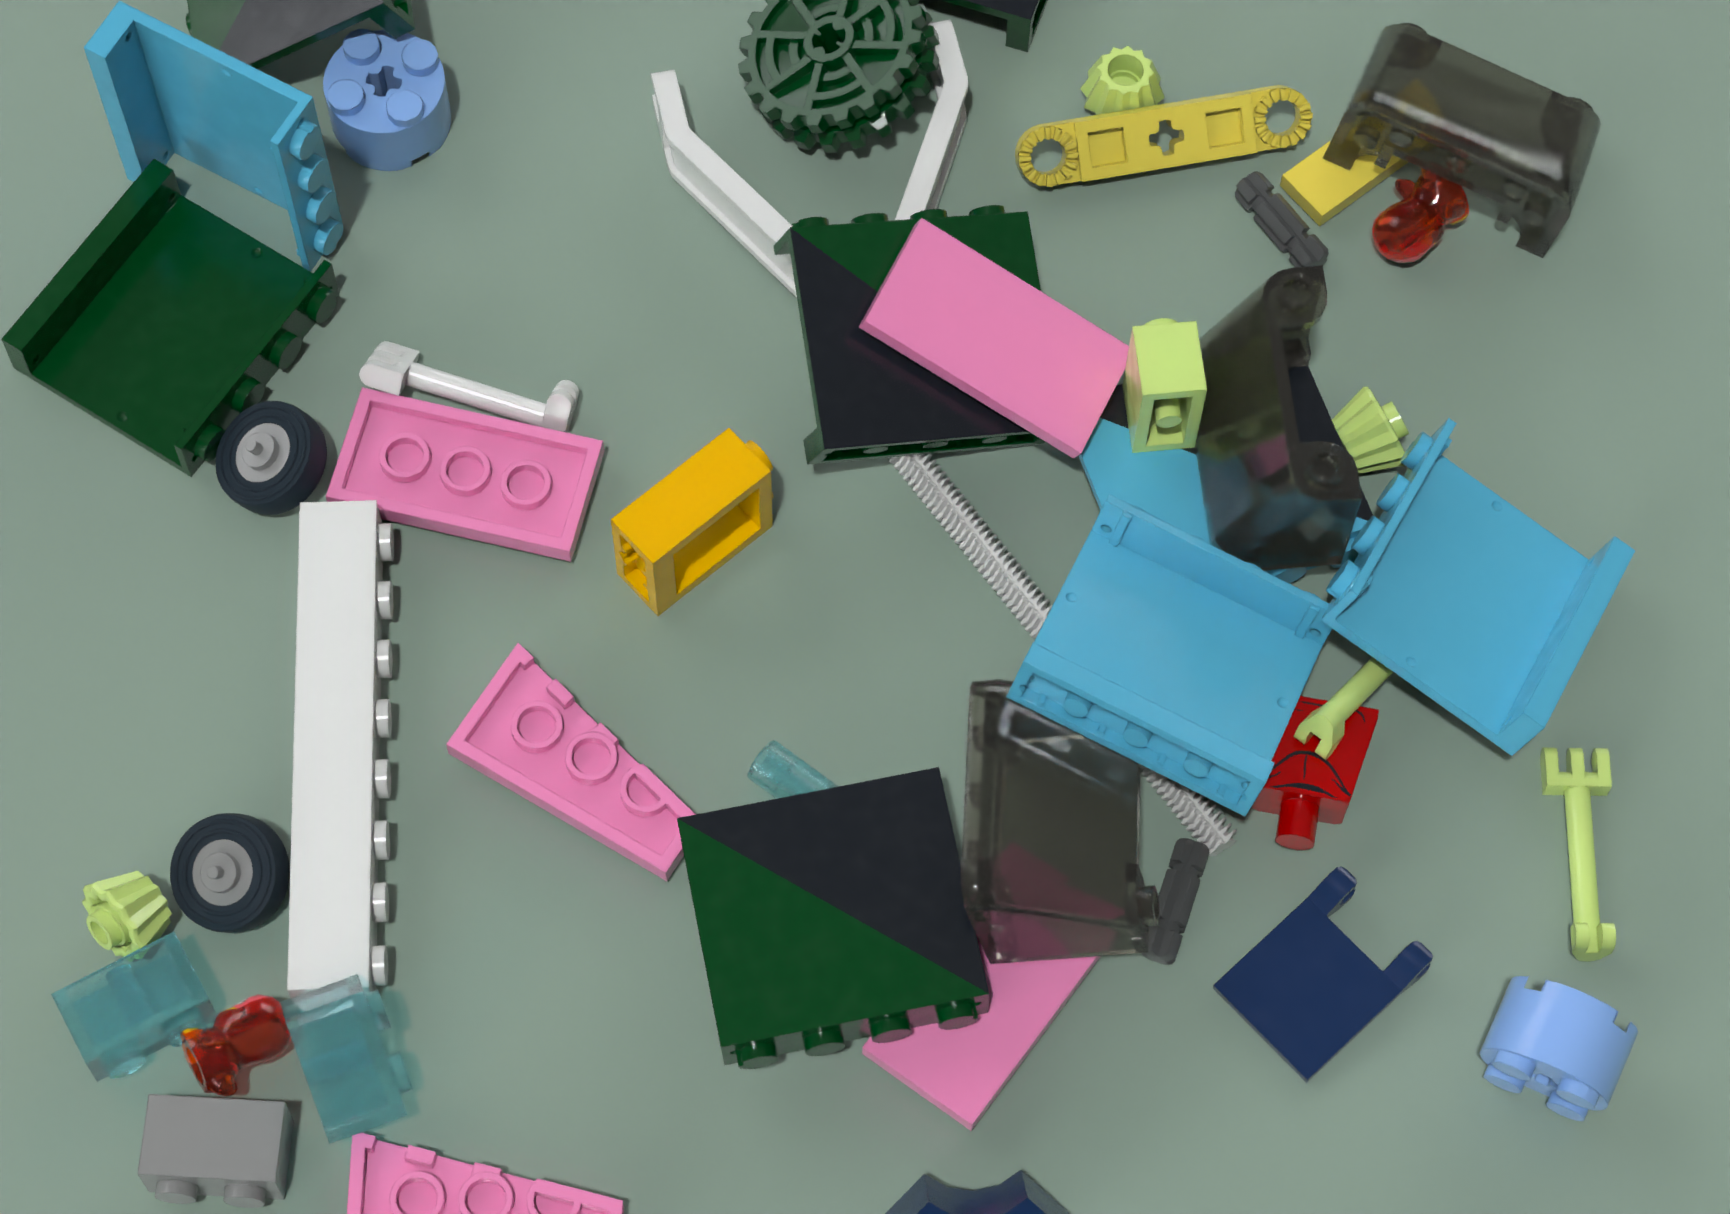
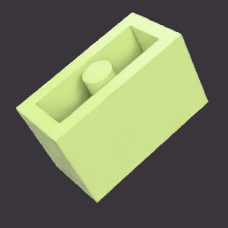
(1164, 385)

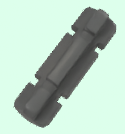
(1280, 221)
(1176, 899)

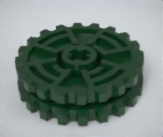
(837, 67)

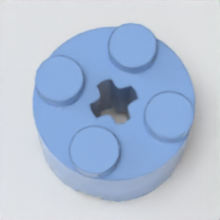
(387, 98)
(1557, 1046)

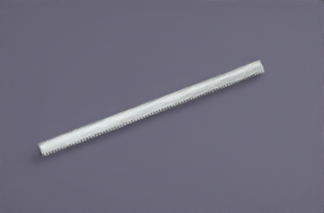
(1032, 611)

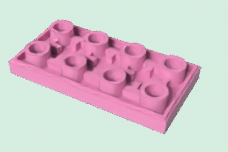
(996, 338)
(971, 1065)

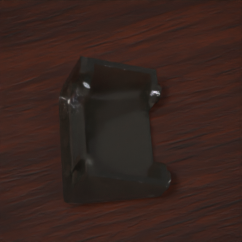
(1471, 128)
(1259, 485)
(1049, 838)

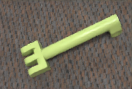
(1329, 720)
(1588, 936)

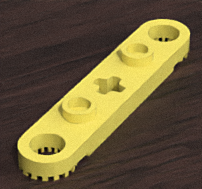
(1120, 143)

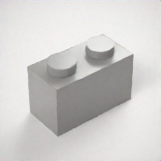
(215, 1149)

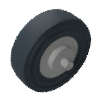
(271, 457)
(229, 872)

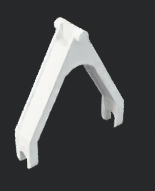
(750, 216)

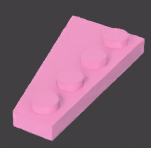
(555, 755)
(417, 1181)

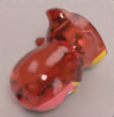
(1417, 222)
(240, 1037)

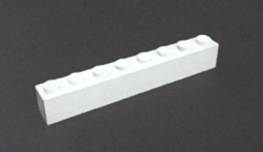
(338, 747)

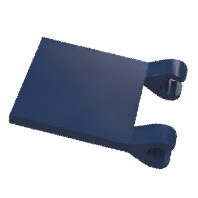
(1311, 985)

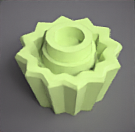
(1121, 82)
(1371, 432)
(125, 912)

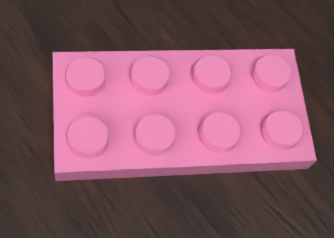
(468, 473)

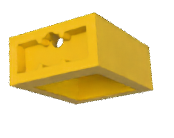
(694, 520)

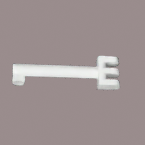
(396, 366)

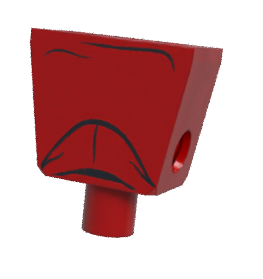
(1305, 785)

